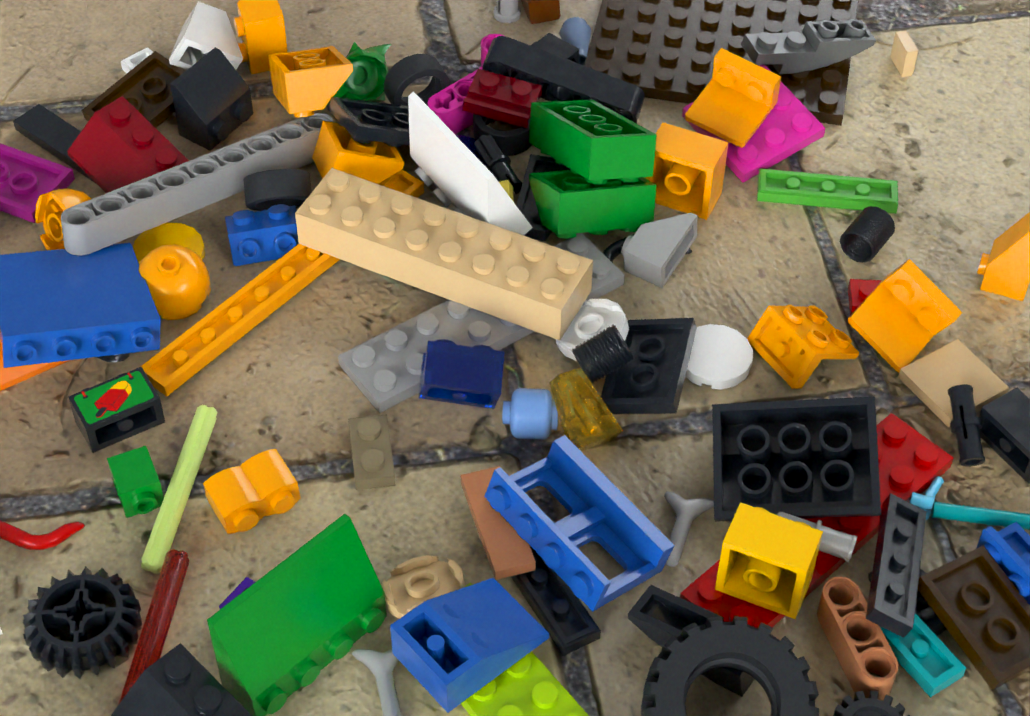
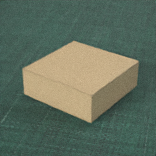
(904, 53)

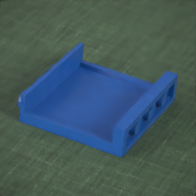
(74, 306)

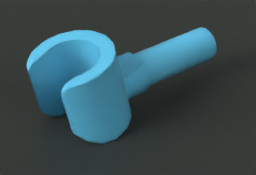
(926, 501)

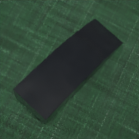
(665, 615)

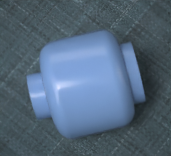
(530, 413)

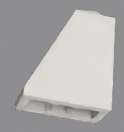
(202, 32)

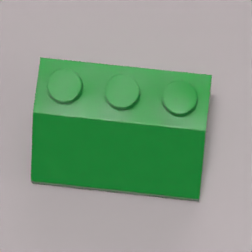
(574, 206)

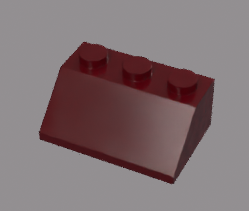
(122, 147)

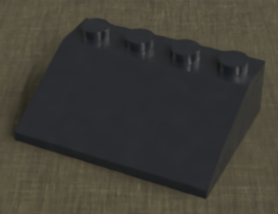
(797, 457)

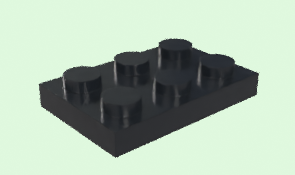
(372, 120)
(659, 367)

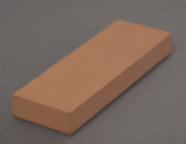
(503, 546)

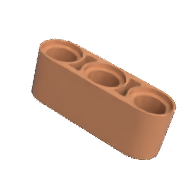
(848, 621)

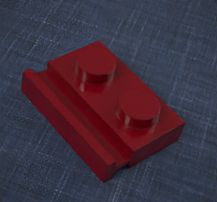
(501, 98)

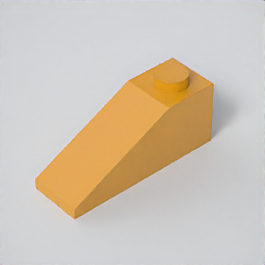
(1008, 264)

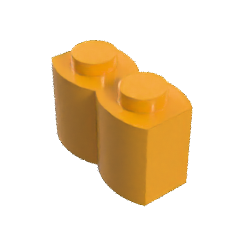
(252, 491)

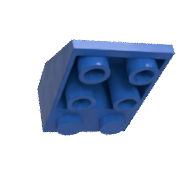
(464, 640)

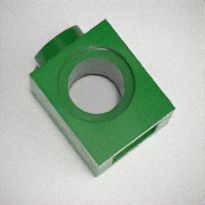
(136, 481)

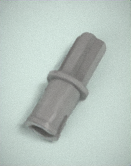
(832, 541)

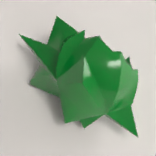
(367, 76)

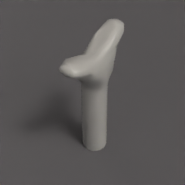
(686, 513)
(382, 667)

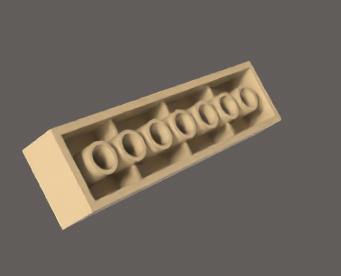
(445, 253)

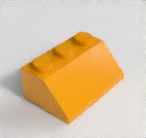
(308, 78)

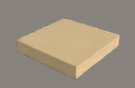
(948, 367)

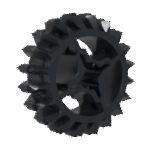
(72, 614)

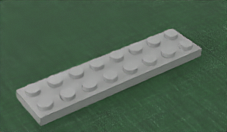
(390, 364)

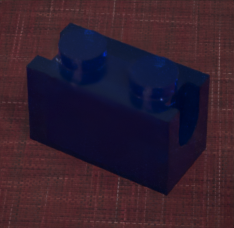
(461, 374)

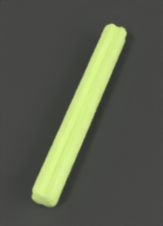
(179, 489)

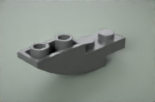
(813, 48)

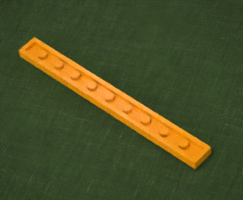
(248, 307)

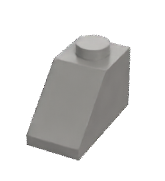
(659, 247)

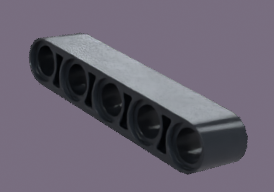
(562, 78)

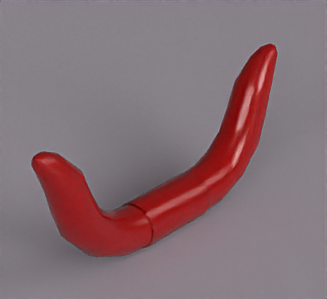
(38, 542)

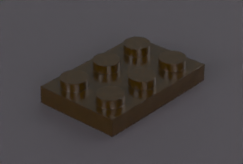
(145, 88)
(982, 614)

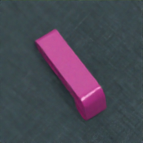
(449, 102)

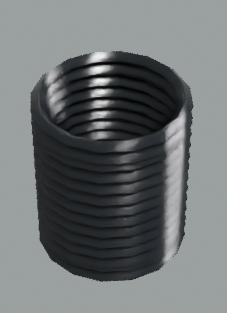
(867, 234)
(602, 354)

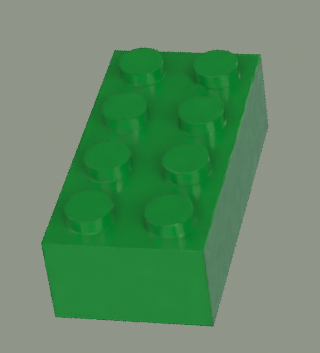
(592, 140)

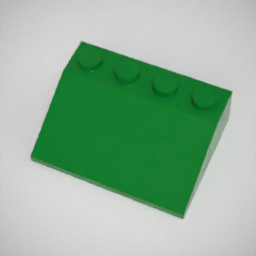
(297, 619)

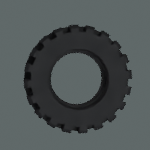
(730, 646)

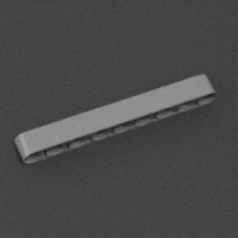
(187, 186)

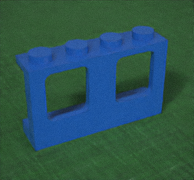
(596, 514)

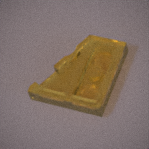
(582, 411)

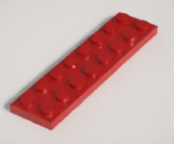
(905, 466)

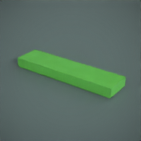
(826, 190)

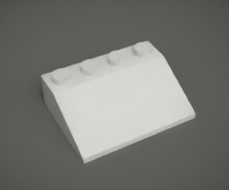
(458, 172)

